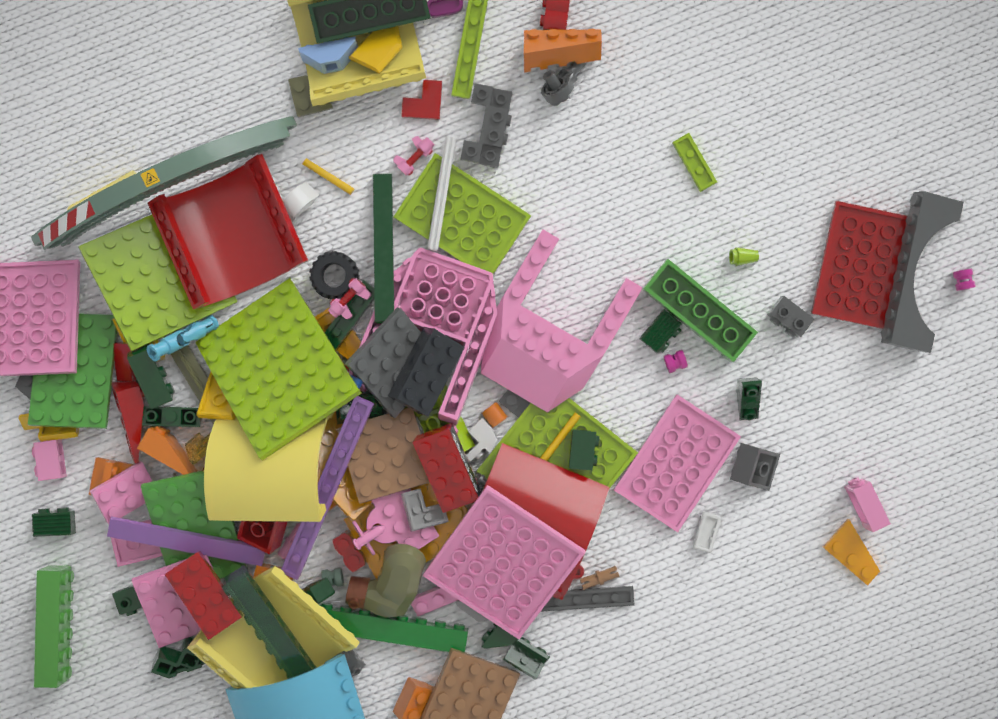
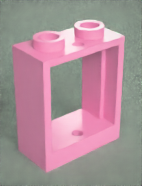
(867, 504)

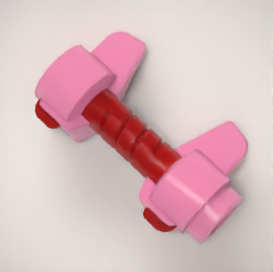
(424, 148)
(339, 306)

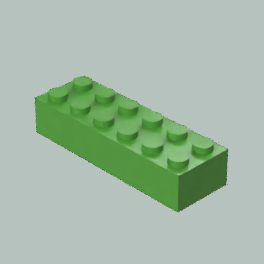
(699, 310)
(53, 626)

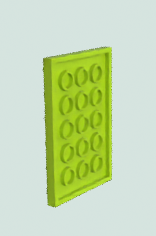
(476, 220)

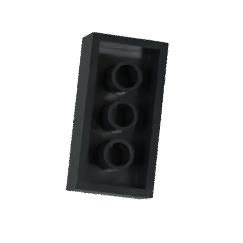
(426, 371)

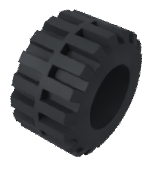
(318, 270)

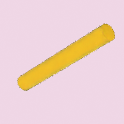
(328, 176)
(560, 437)

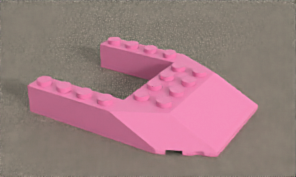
(455, 302)
(537, 356)

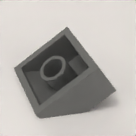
(755, 466)

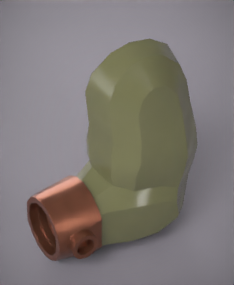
(395, 586)

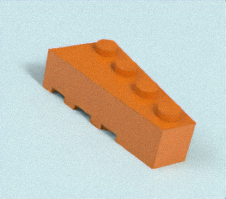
(560, 47)

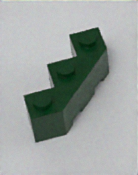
(171, 662)

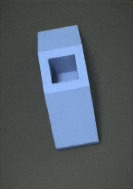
(330, 55)

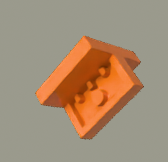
(106, 469)

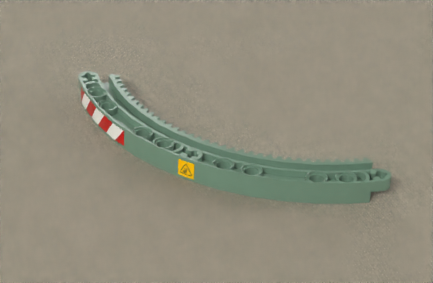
(160, 176)

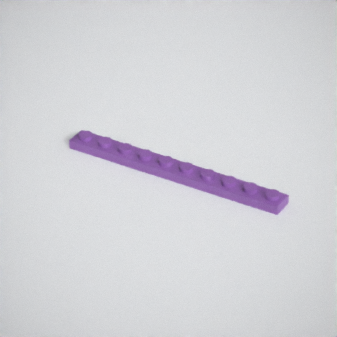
(328, 484)

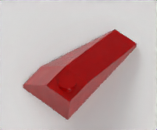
(130, 405)

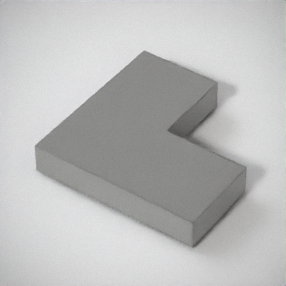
(419, 515)

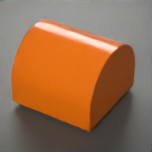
(494, 414)

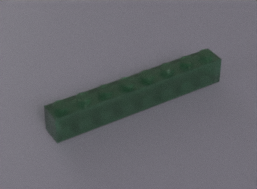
(267, 623)

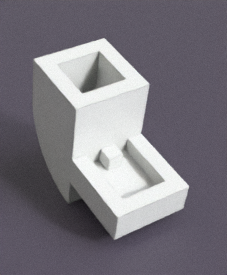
(299, 200)
(486, 439)

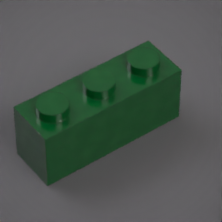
(150, 377)

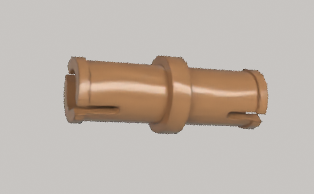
(599, 577)

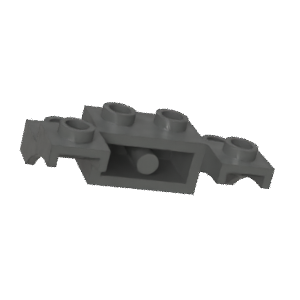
(494, 125)

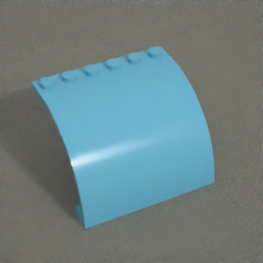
(317, 694)

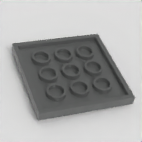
(383, 357)

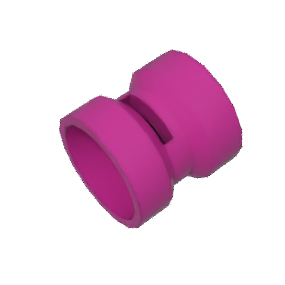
(962, 275)
(675, 361)

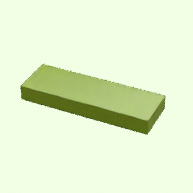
(694, 162)

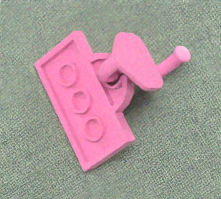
(394, 525)

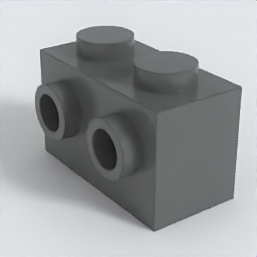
(790, 317)

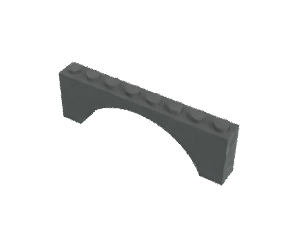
(903, 321)

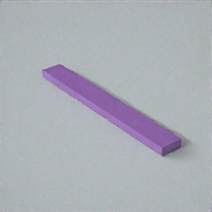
(184, 541)

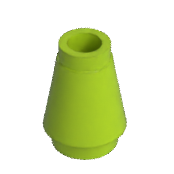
(742, 256)

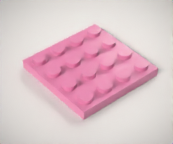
(163, 607)

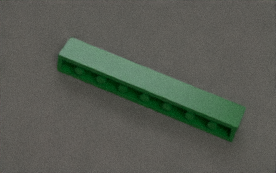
(400, 629)

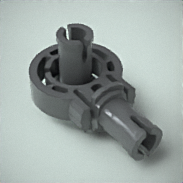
(559, 86)

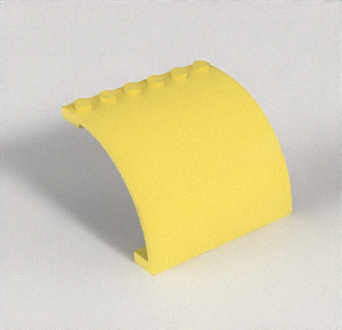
(356, 78)
(249, 489)
(243, 658)

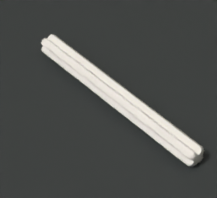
(441, 193)

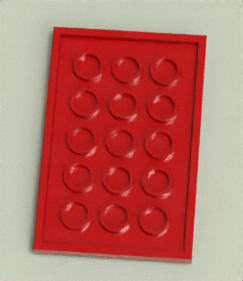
(859, 264)

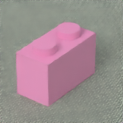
(49, 460)

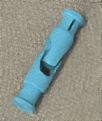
(192, 332)

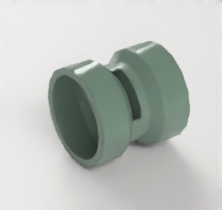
(334, 576)

